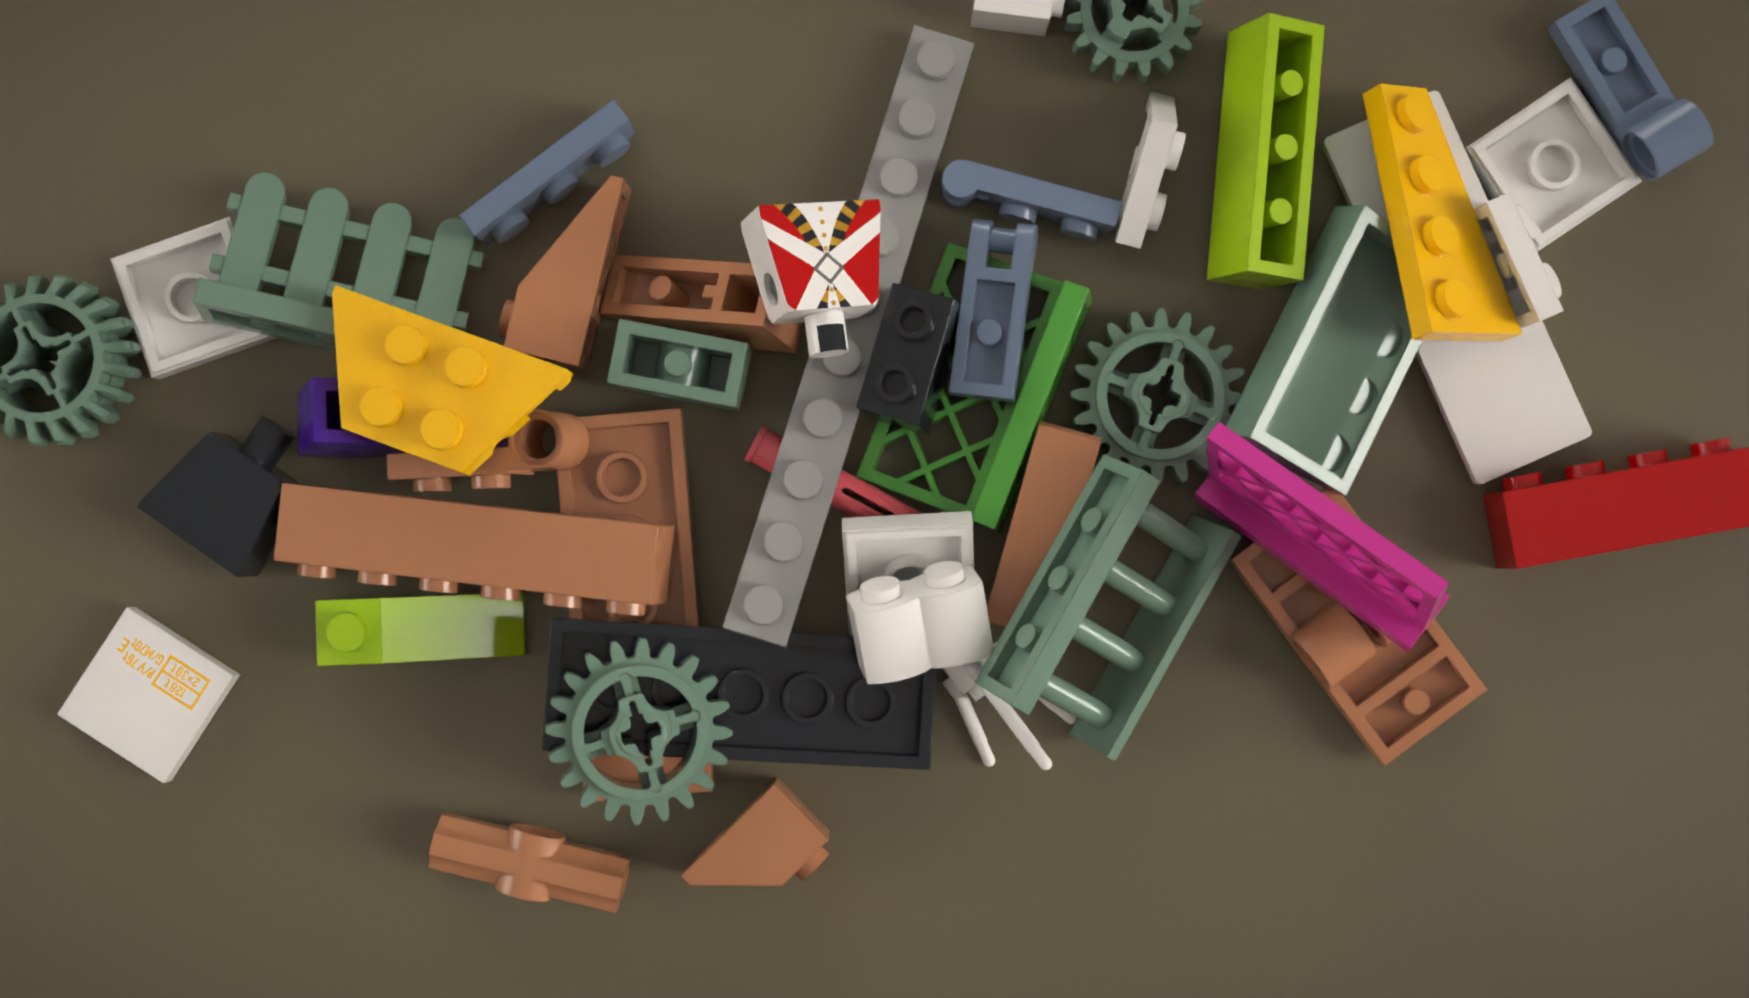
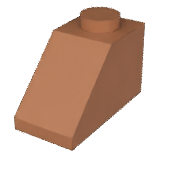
(763, 844)

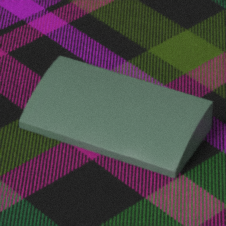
(1332, 356)

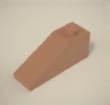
(562, 295)
(696, 298)

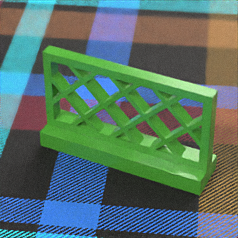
(1013, 439)

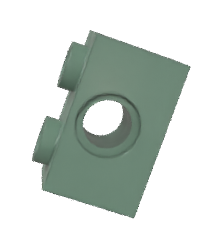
(679, 365)

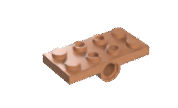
(1374, 683)

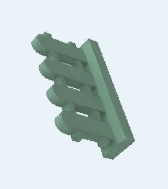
(301, 311)

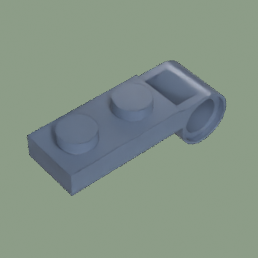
(1629, 90)

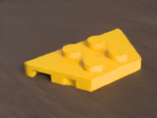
(432, 384)

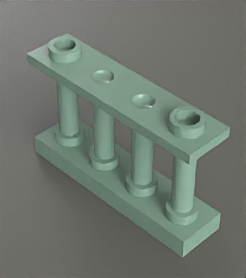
(1069, 581)

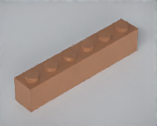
(474, 545)

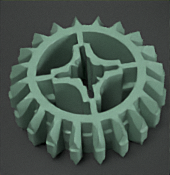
(101, 343)

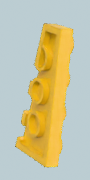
(1436, 236)

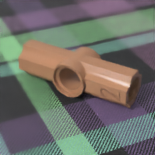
(529, 862)

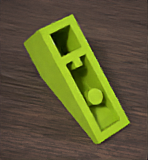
(418, 629)

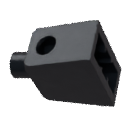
(226, 496)

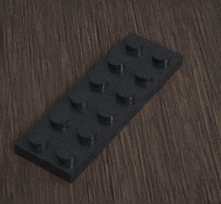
(783, 702)

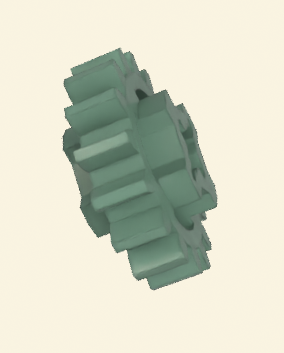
(1150, 28)

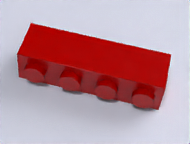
(1619, 508)

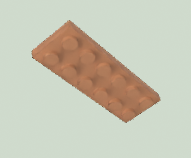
(639, 475)

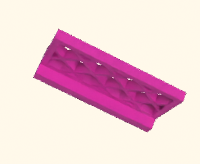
(1320, 540)

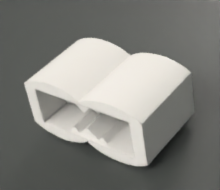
(919, 622)

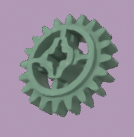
(1175, 345)
(655, 786)

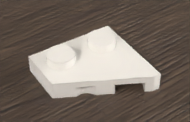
(1158, 150)

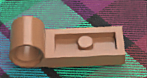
(520, 458)

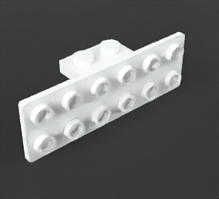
(1497, 397)

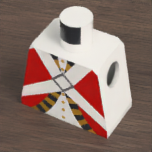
(816, 266)

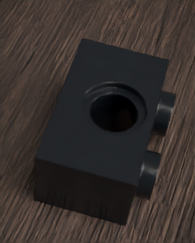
(910, 358)

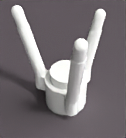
(961, 681)

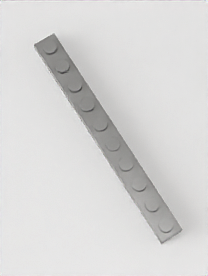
(830, 387)

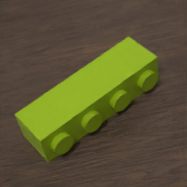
(1265, 152)

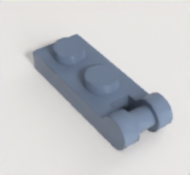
(1027, 198)
(993, 312)

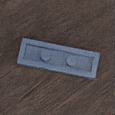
(550, 175)

